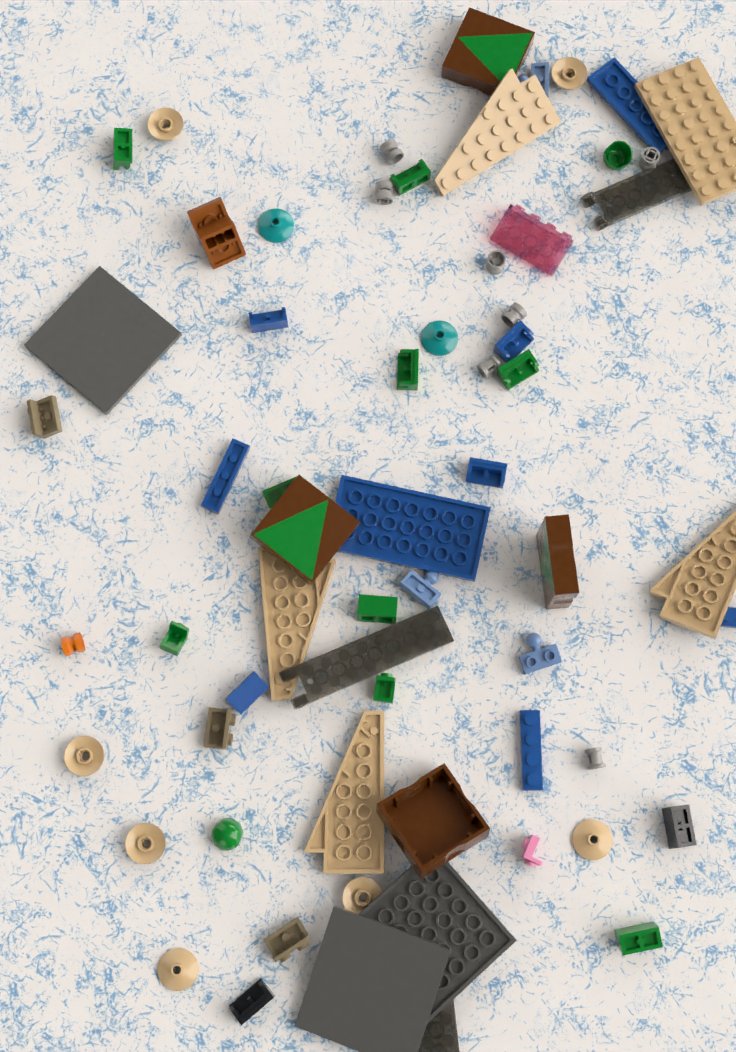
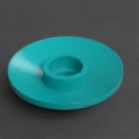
(278, 232)
(439, 346)

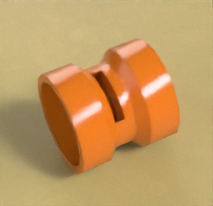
(72, 644)

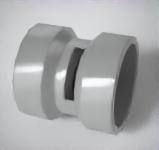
(391, 151)
(649, 158)
(384, 191)
(495, 258)
(515, 314)

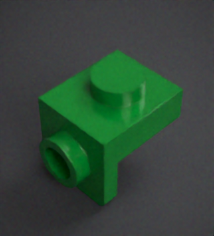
(175, 638)
(384, 688)

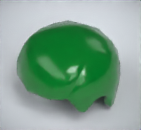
(618, 155)
(227, 834)

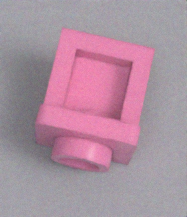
(529, 846)

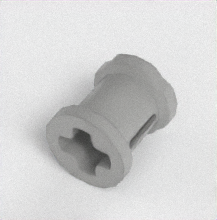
(488, 366)
(595, 758)

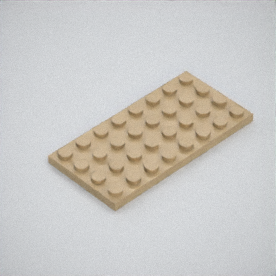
(694, 127)

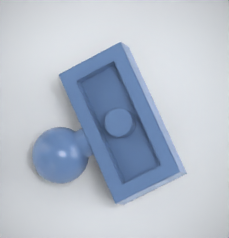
(542, 72)
(421, 588)
(539, 657)

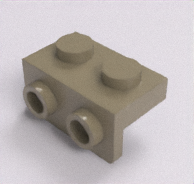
(44, 417)
(218, 728)
(287, 939)

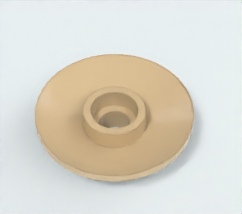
(572, 67)
(165, 117)
(75, 751)
(135, 841)
(582, 843)
(355, 888)
(188, 965)

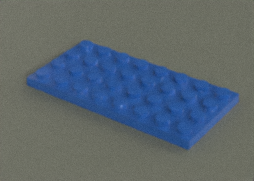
(413, 528)

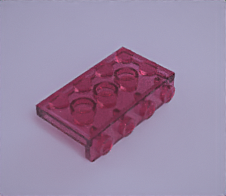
(532, 239)

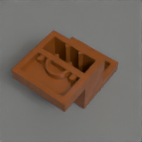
(216, 233)

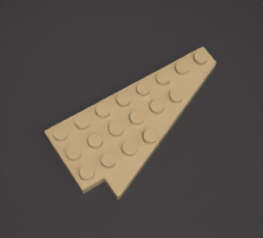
(506, 122)
(702, 583)
(289, 616)
(348, 824)

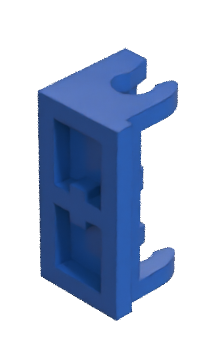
(268, 320)
(514, 342)
(486, 472)
(247, 692)

